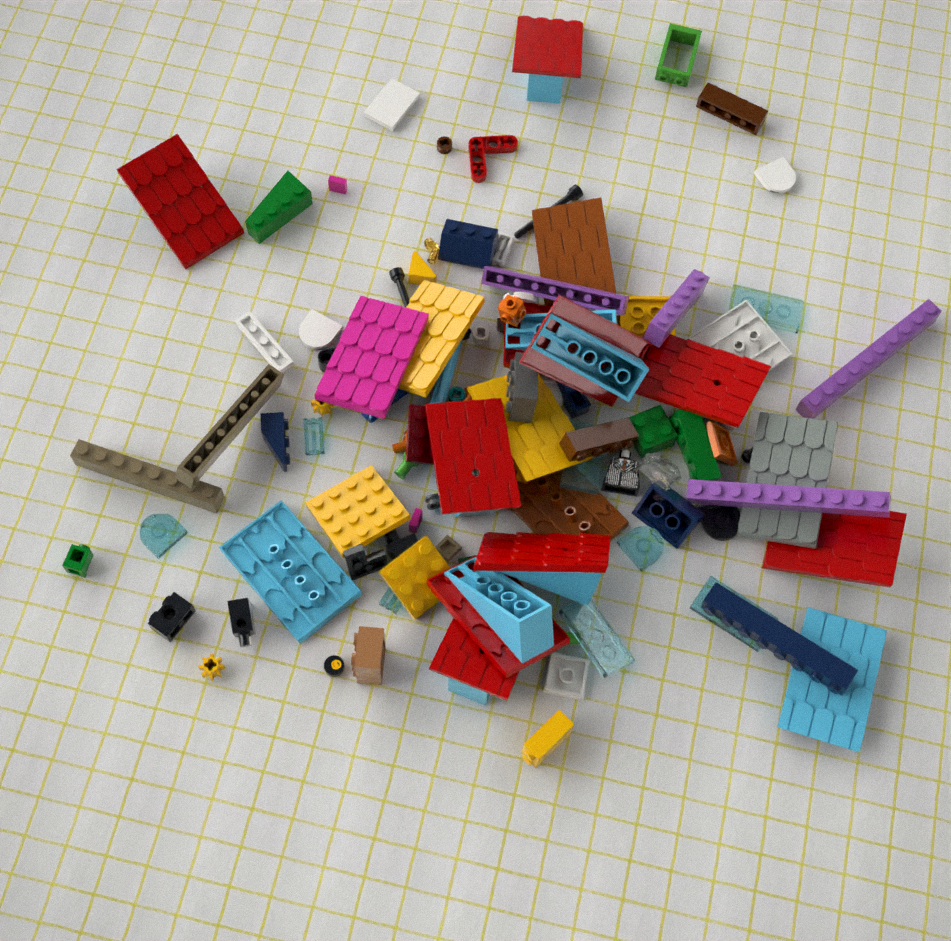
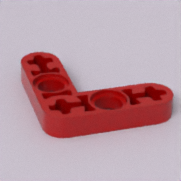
(483, 148)

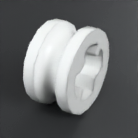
(482, 329)

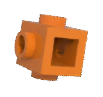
(512, 310)

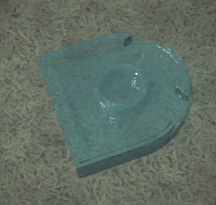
(161, 533)
(642, 546)

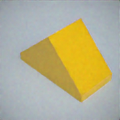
(420, 271)

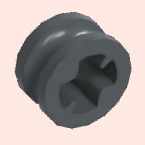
(433, 501)

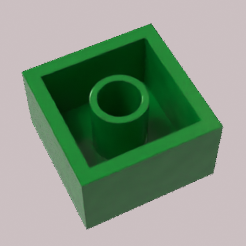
(653, 430)

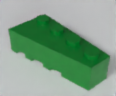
(279, 207)
(695, 445)

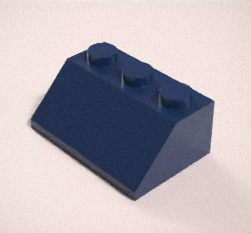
(468, 244)
(668, 514)

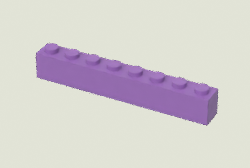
(552, 288)

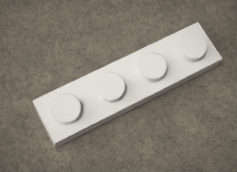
(264, 342)

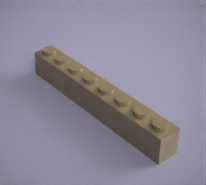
(229, 426)
(145, 476)

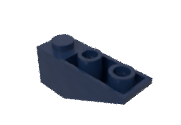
(274, 434)

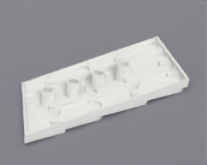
(744, 334)

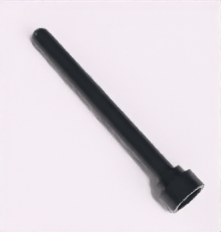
(573, 194)
(397, 275)

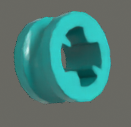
(459, 391)

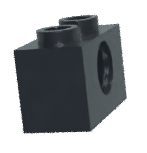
(170, 627)

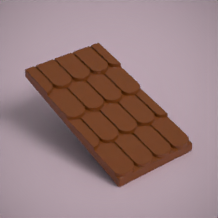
(574, 245)
(554, 509)

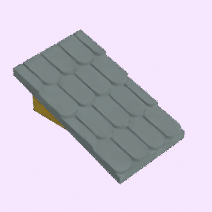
(788, 454)

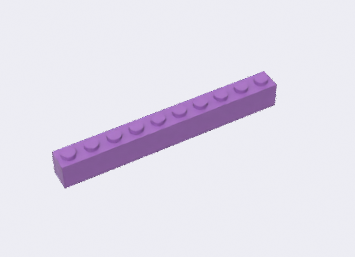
(868, 360)
(789, 498)

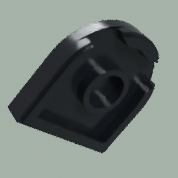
(720, 521)

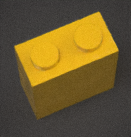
(547, 739)

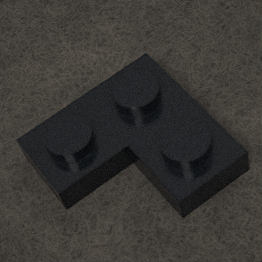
(361, 564)

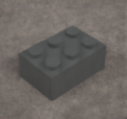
(522, 391)

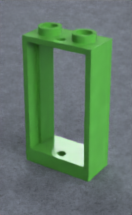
(682, 35)

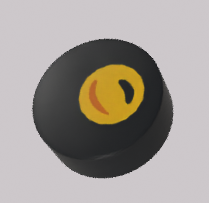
(334, 666)

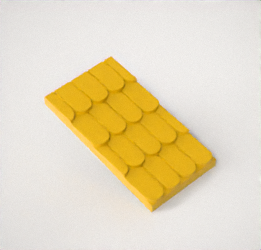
(449, 319)
(532, 444)

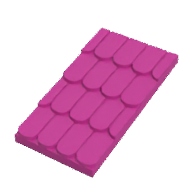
(371, 357)

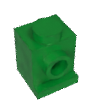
(74, 554)

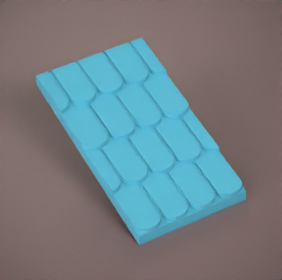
(290, 571)
(810, 705)

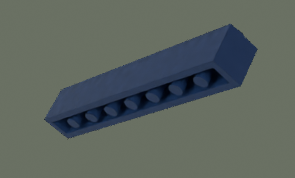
(779, 639)

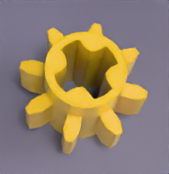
(321, 409)
(207, 662)

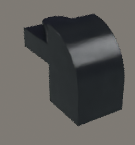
(396, 545)

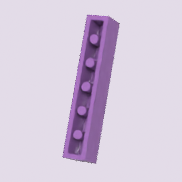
(676, 308)

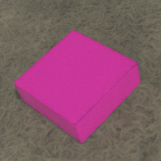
(337, 184)
(415, 520)

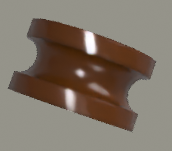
(444, 140)

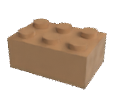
(369, 655)

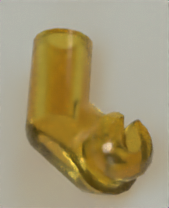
(433, 249)

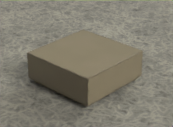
(448, 548)

